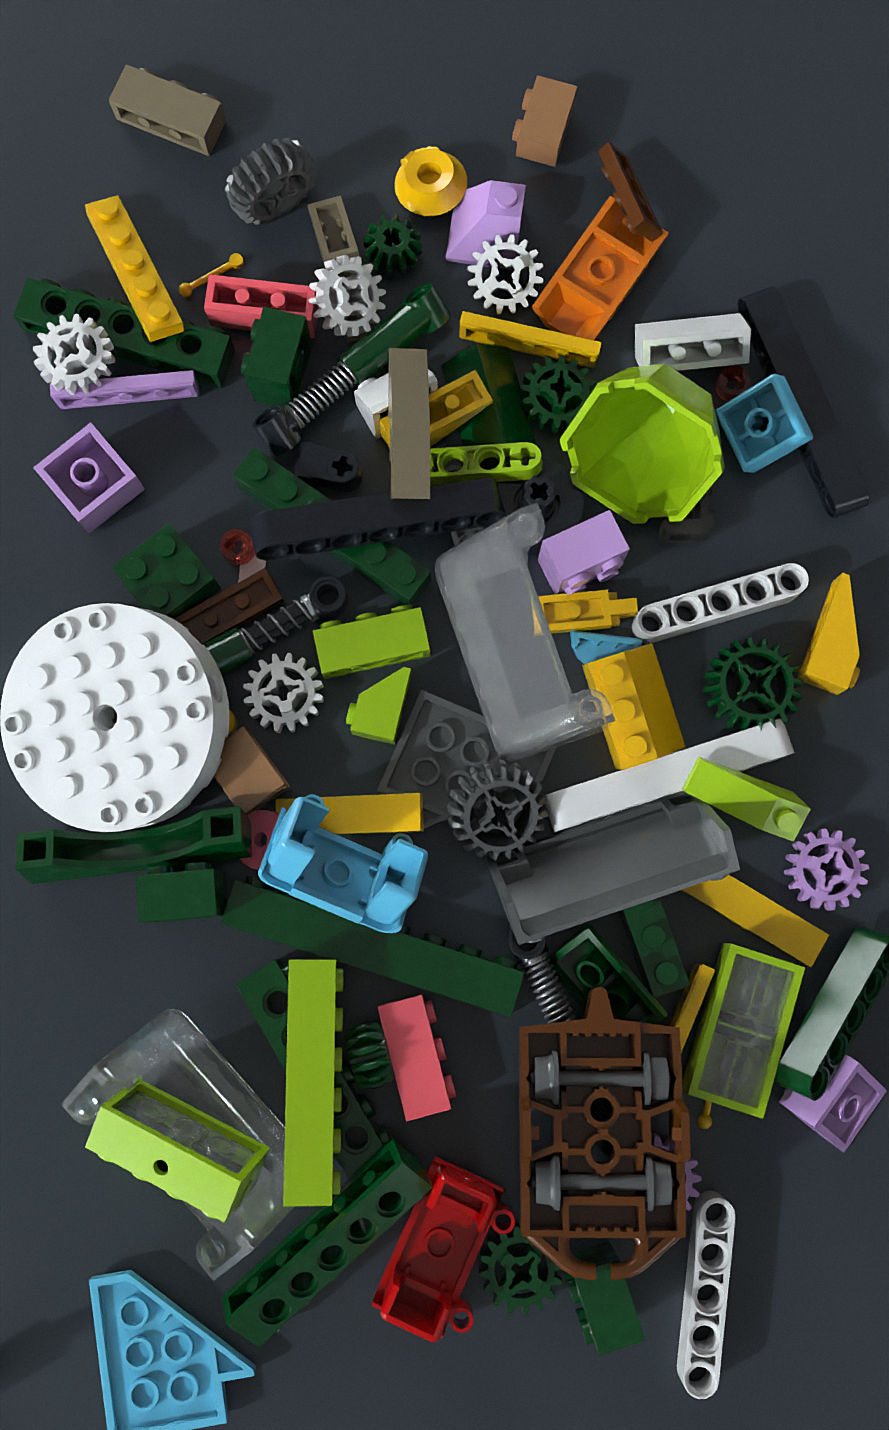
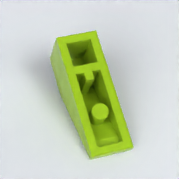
(747, 798)

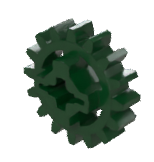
(542, 397)
(511, 1283)

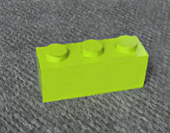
(371, 641)

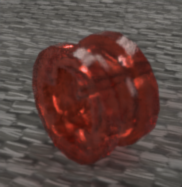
(736, 372)
(228, 540)

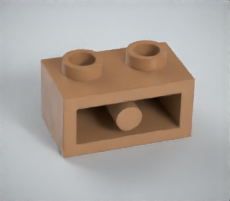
(545, 120)

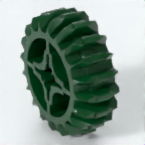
(744, 675)

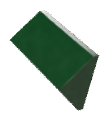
(504, 418)
(590, 963)

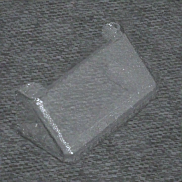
(511, 644)
(186, 1065)

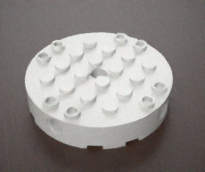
(63, 707)

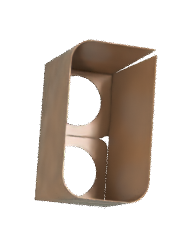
(248, 773)

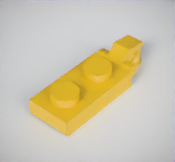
(586, 610)

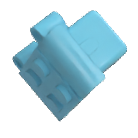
(339, 872)

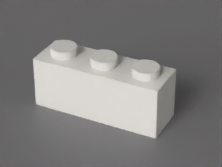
(694, 342)

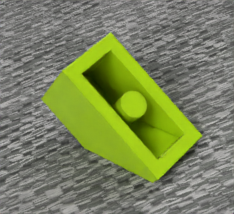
(380, 708)

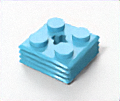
(744, 416)

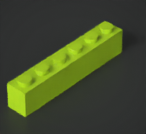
(310, 1083)

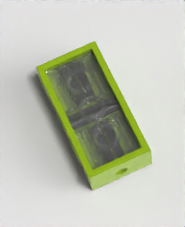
(742, 1029)
(178, 1149)

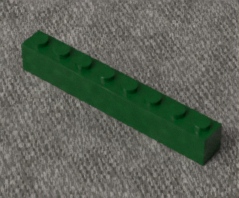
(393, 955)

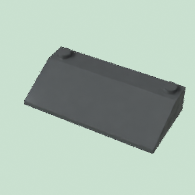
(612, 865)

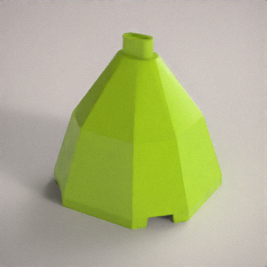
(645, 444)

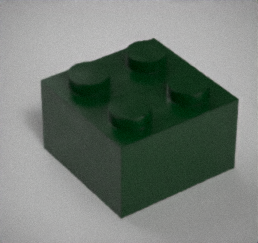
(277, 357)
(166, 574)
(183, 895)
(607, 1305)

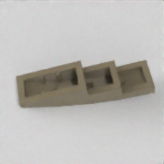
(335, 239)
(409, 423)

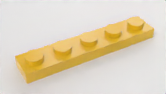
(134, 268)

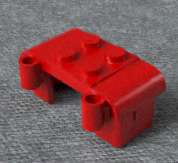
(438, 1252)

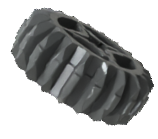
(271, 181)
(512, 836)

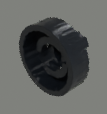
(551, 482)

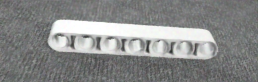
(664, 775)

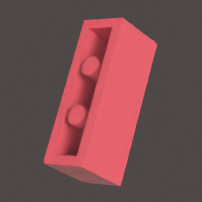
(238, 301)
(416, 1056)

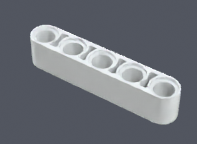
(734, 594)
(711, 1311)

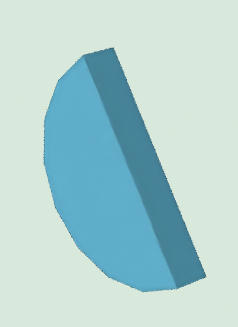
(596, 646)

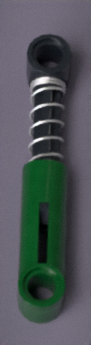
(238, 645)

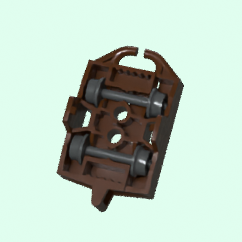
(640, 1183)

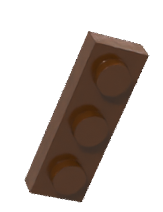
(629, 193)
(232, 607)

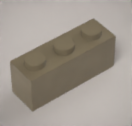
(167, 109)

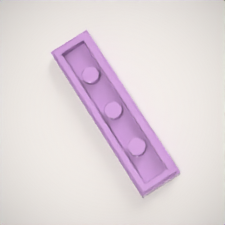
(130, 390)

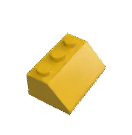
(640, 704)

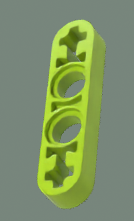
(474, 455)

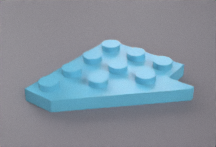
(158, 1360)

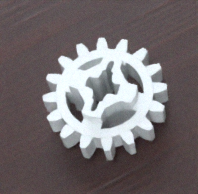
(519, 264)
(334, 299)
(74, 359)
(299, 688)

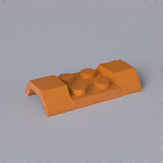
(596, 275)

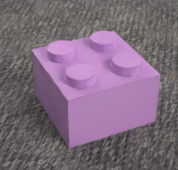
(89, 478)
(583, 554)

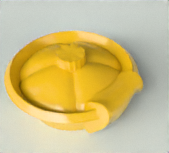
(430, 181)

